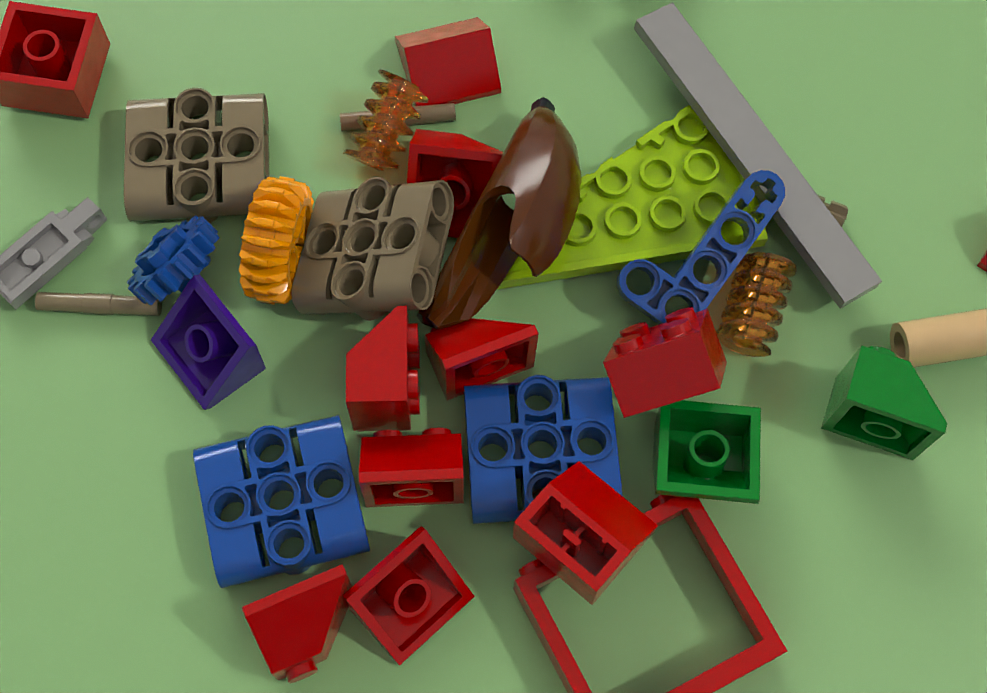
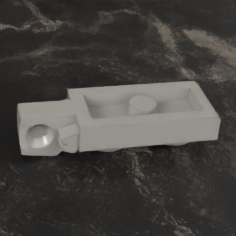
(47, 250)

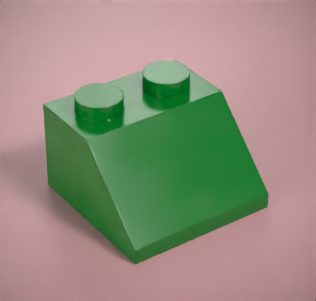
(883, 404)
(707, 451)

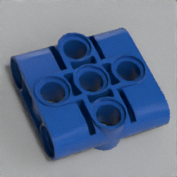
(488, 421)
(224, 480)

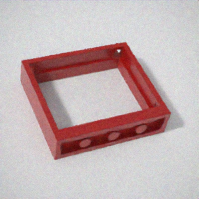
(664, 508)

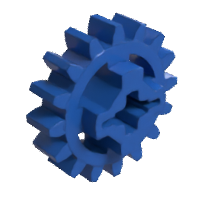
(172, 259)

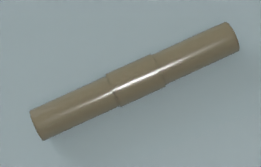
(429, 114)
(95, 303)

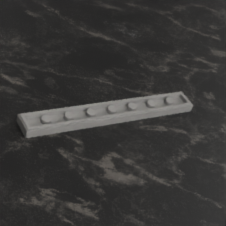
(753, 148)

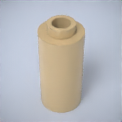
(941, 338)

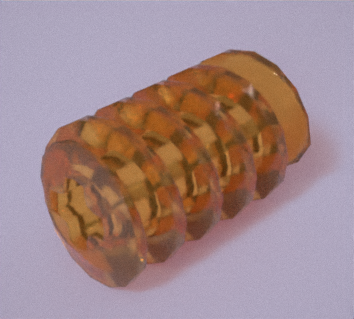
(386, 123)
(754, 303)

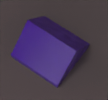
(207, 345)

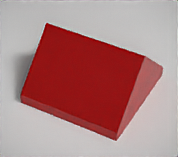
(451, 62)
(408, 595)

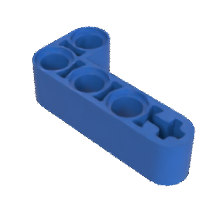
(710, 247)

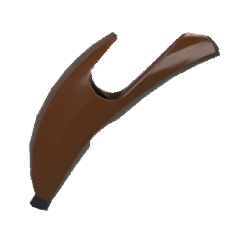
(546, 181)

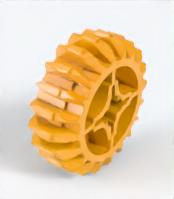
(274, 238)

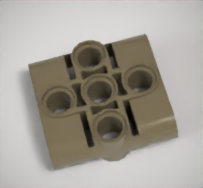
(167, 130)
(374, 248)

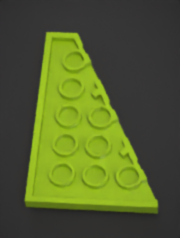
(647, 204)

